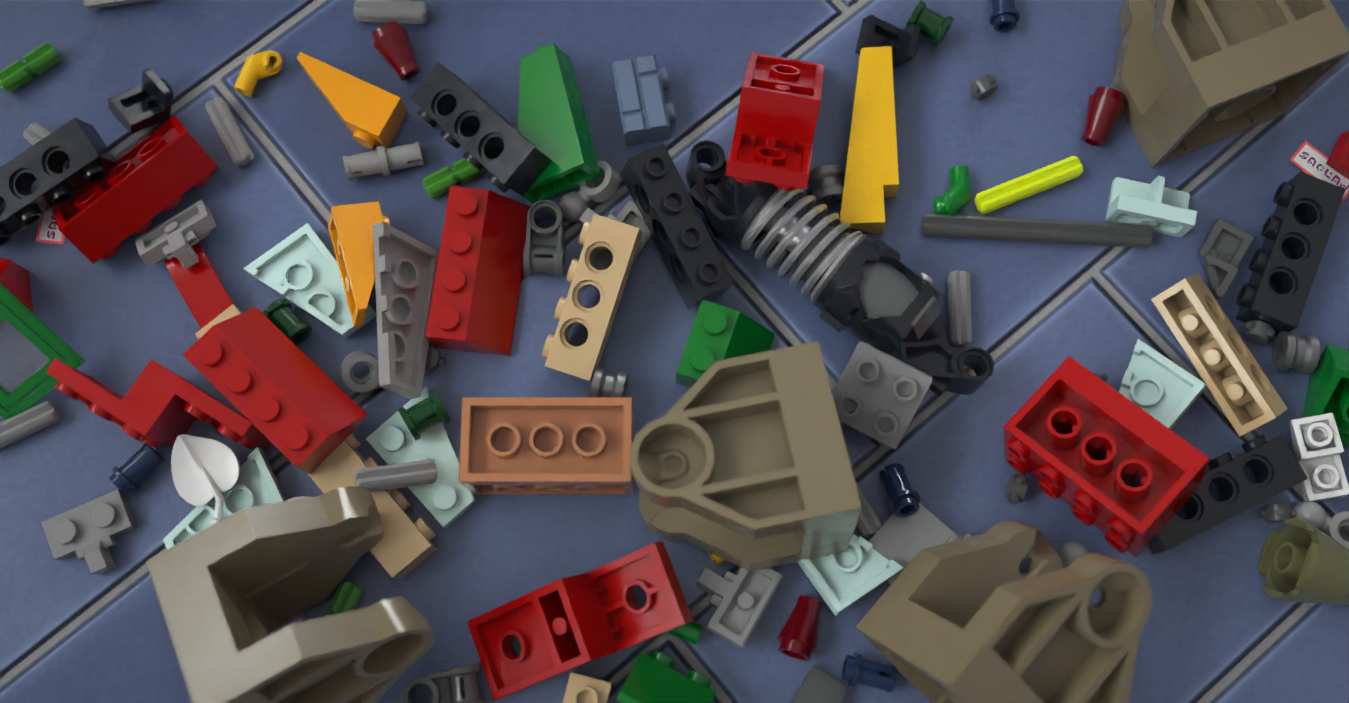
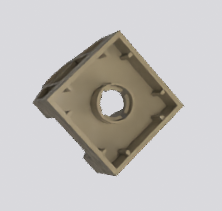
(1219, 66)
(751, 463)
(260, 568)
(984, 633)

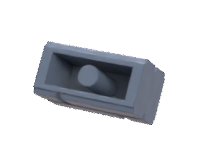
(641, 100)

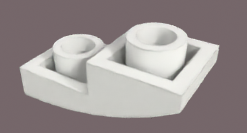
(1318, 451)

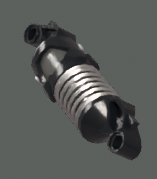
(850, 276)

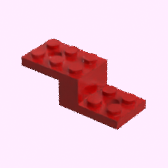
(776, 122)
(156, 406)
(579, 620)

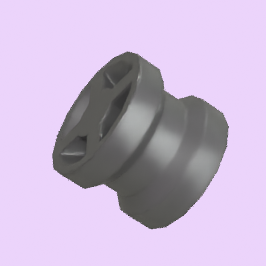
(826, 184)
(1295, 352)
(608, 384)

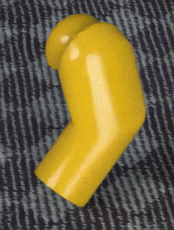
(257, 68)

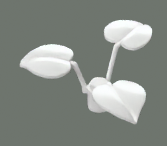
(204, 470)

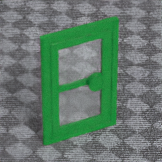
(25, 355)

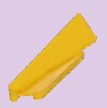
(872, 146)

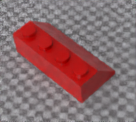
(135, 190)
(478, 272)
(276, 387)

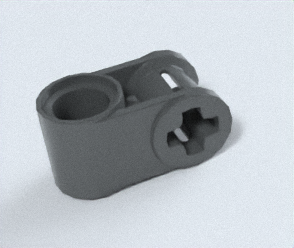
(544, 247)
(448, 686)

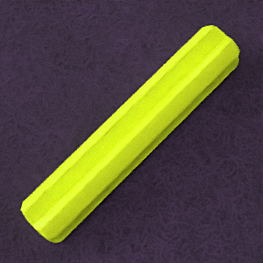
(1028, 185)

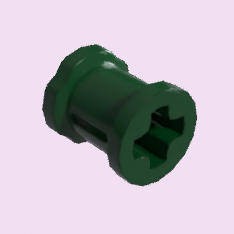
(931, 24)
(286, 320)
(424, 415)

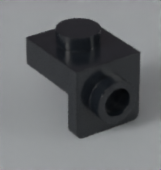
(879, 33)
(143, 104)

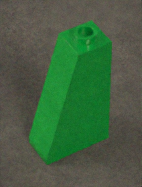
(555, 122)

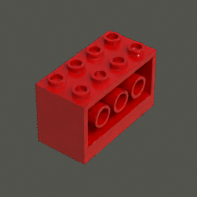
(1103, 457)

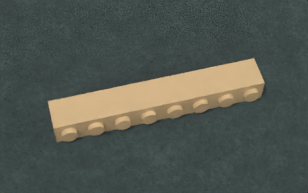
(404, 540)

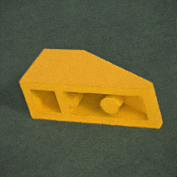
(364, 108)
(353, 247)

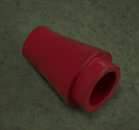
(395, 48)
(1102, 114)
(800, 633)

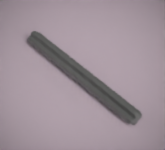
(1037, 230)

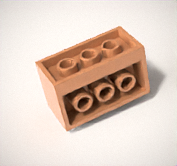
(547, 445)

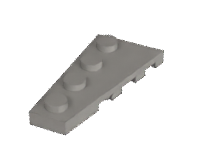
(403, 301)

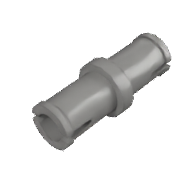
(383, 160)

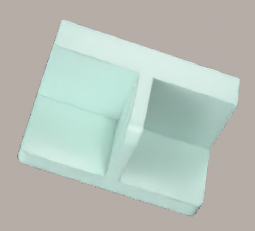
(1150, 205)

